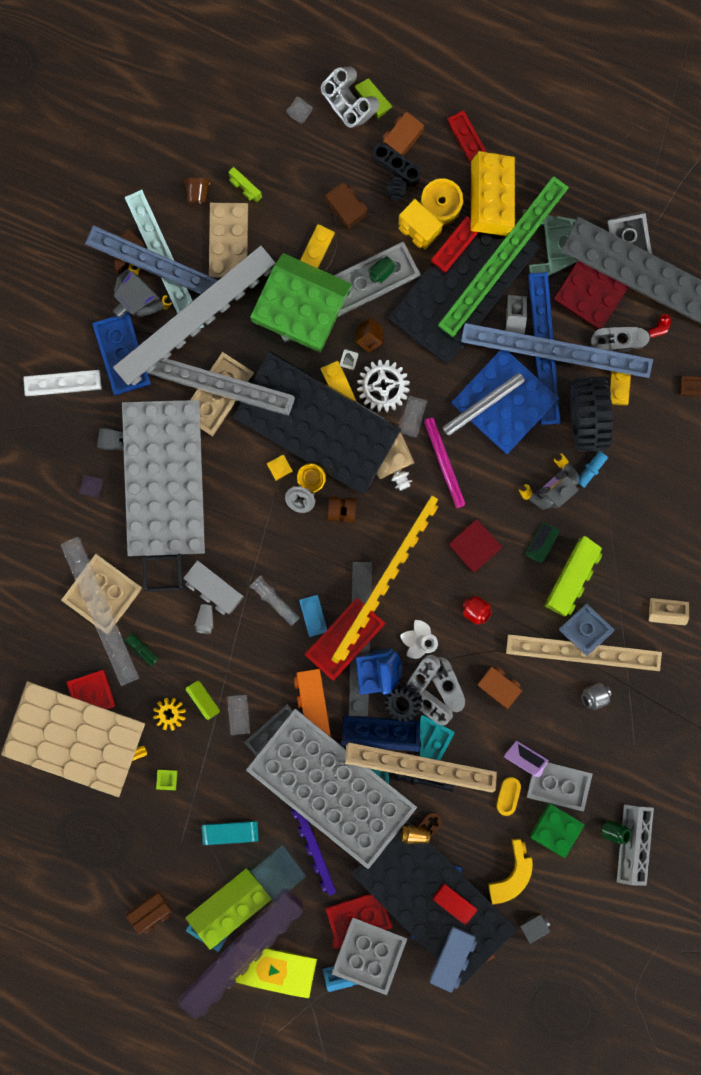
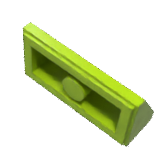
(368, 89)
(202, 700)

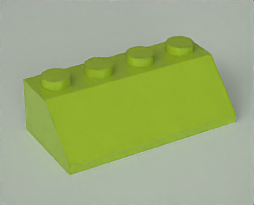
(573, 577)
(228, 908)

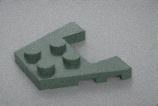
(556, 233)

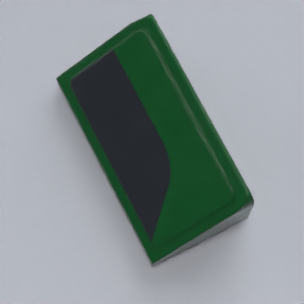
(542, 543)

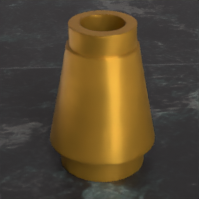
(414, 835)

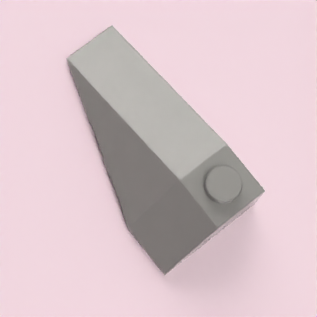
(632, 229)

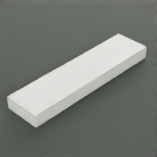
(62, 383)

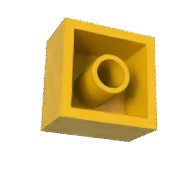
(419, 225)

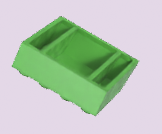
(300, 302)

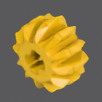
(163, 717)

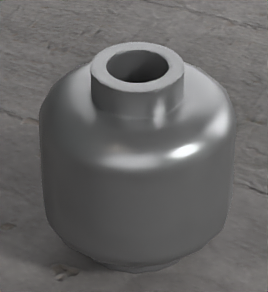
(596, 696)

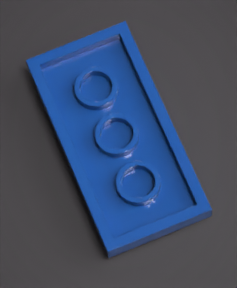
(116, 341)

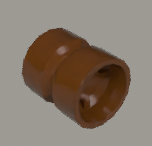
(335, 506)

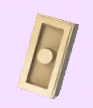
(669, 611)

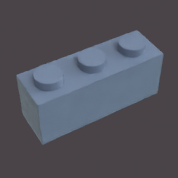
(453, 959)

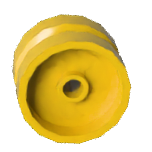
(443, 191)

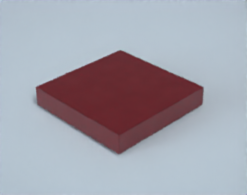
(475, 546)

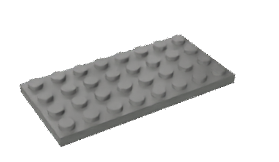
(163, 478)
(336, 797)

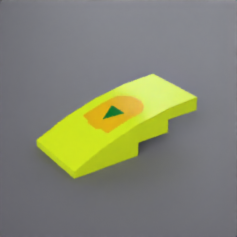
(281, 973)

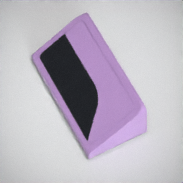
(526, 759)

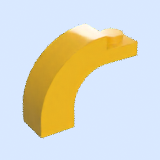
(516, 882)

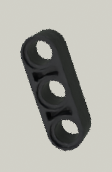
(392, 156)

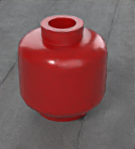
(476, 610)

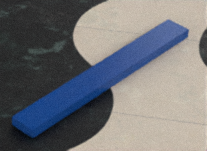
(543, 328)

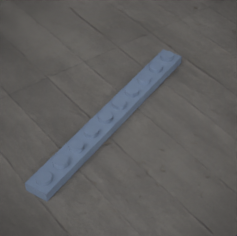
(557, 350)

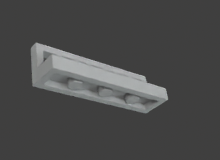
(629, 861)

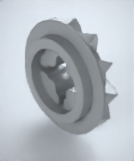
(297, 504)

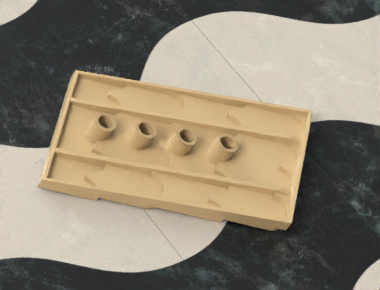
(73, 739)

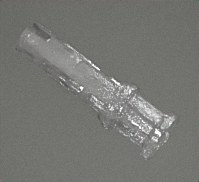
(268, 594)

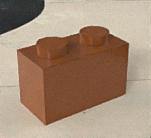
(404, 134)
(499, 687)

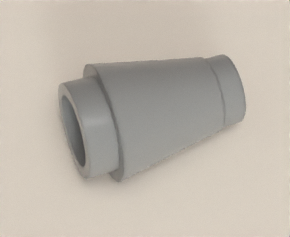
(204, 619)

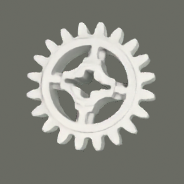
(381, 369)

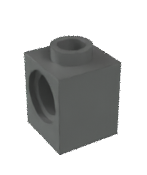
(535, 927)

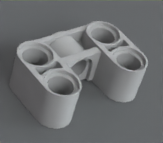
(343, 100)

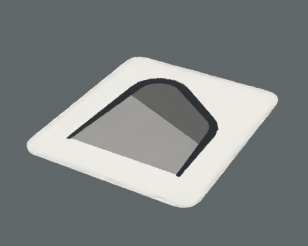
(349, 359)

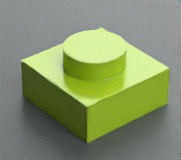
(166, 779)

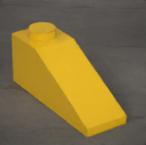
(336, 379)

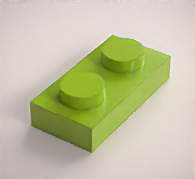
(239, 180)

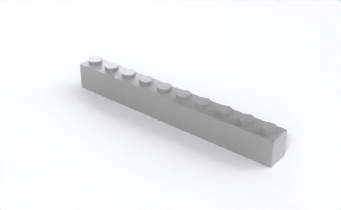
(195, 315)

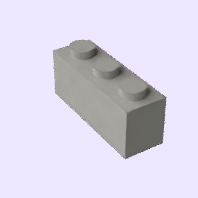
(212, 588)

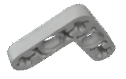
(442, 708)

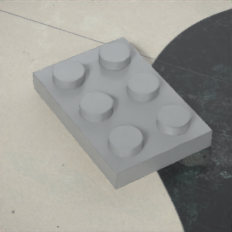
(561, 786)

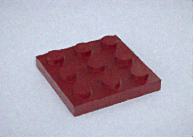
(590, 294)

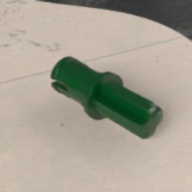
(141, 649)

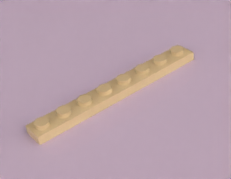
(569, 652)
(420, 767)

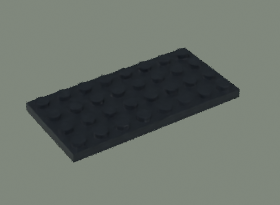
(438, 292)
(322, 425)
(406, 881)

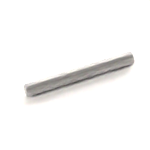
(483, 404)

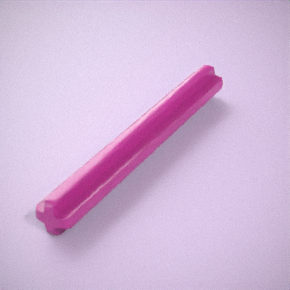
(444, 462)

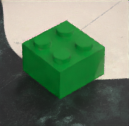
(556, 830)

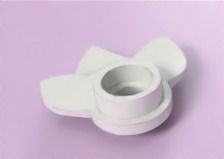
(416, 640)

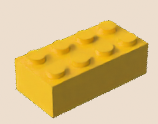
(492, 193)

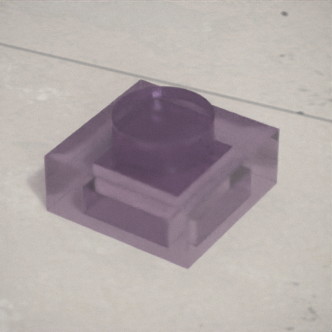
(91, 486)

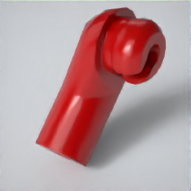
(662, 327)

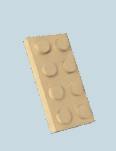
(227, 237)
(216, 407)

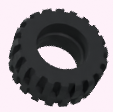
(591, 413)

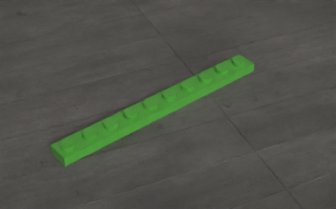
(503, 256)

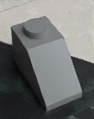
(516, 314)

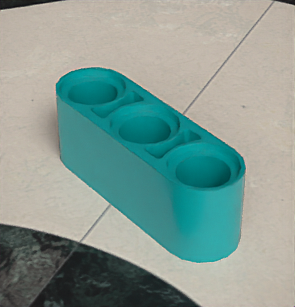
(229, 832)

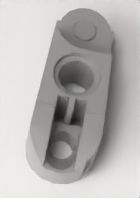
(635, 338)
(453, 699)

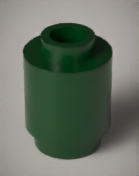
(381, 270)
(616, 832)

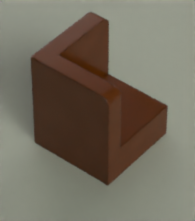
(369, 335)

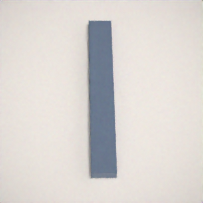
(149, 260)

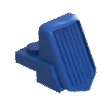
(378, 671)

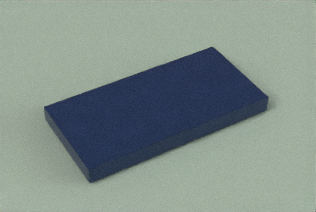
(381, 733)

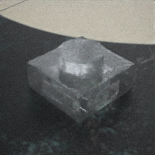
(299, 110)

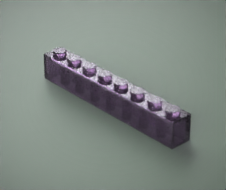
(241, 954)

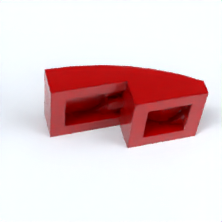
(454, 904)

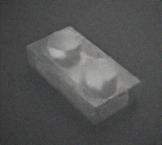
(413, 416)
(238, 714)

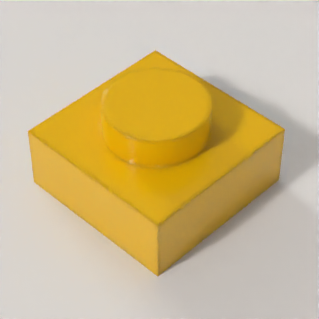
(279, 467)

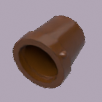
(196, 190)

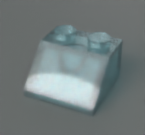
(278, 872)

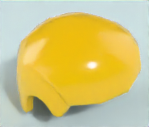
(311, 477)

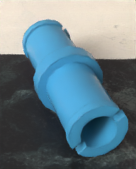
(592, 468)

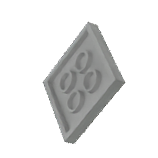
(369, 956)

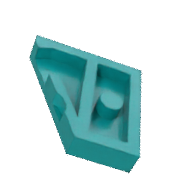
(433, 738)

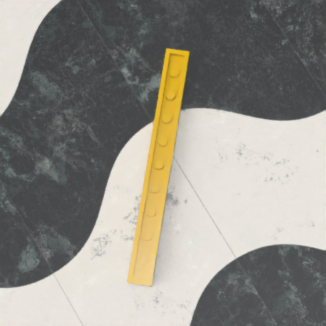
(382, 587)

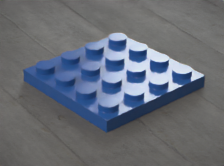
(514, 413)

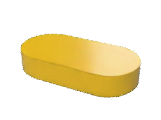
(508, 796)

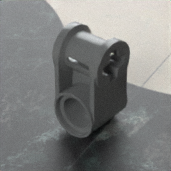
(110, 440)

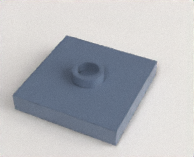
(586, 629)

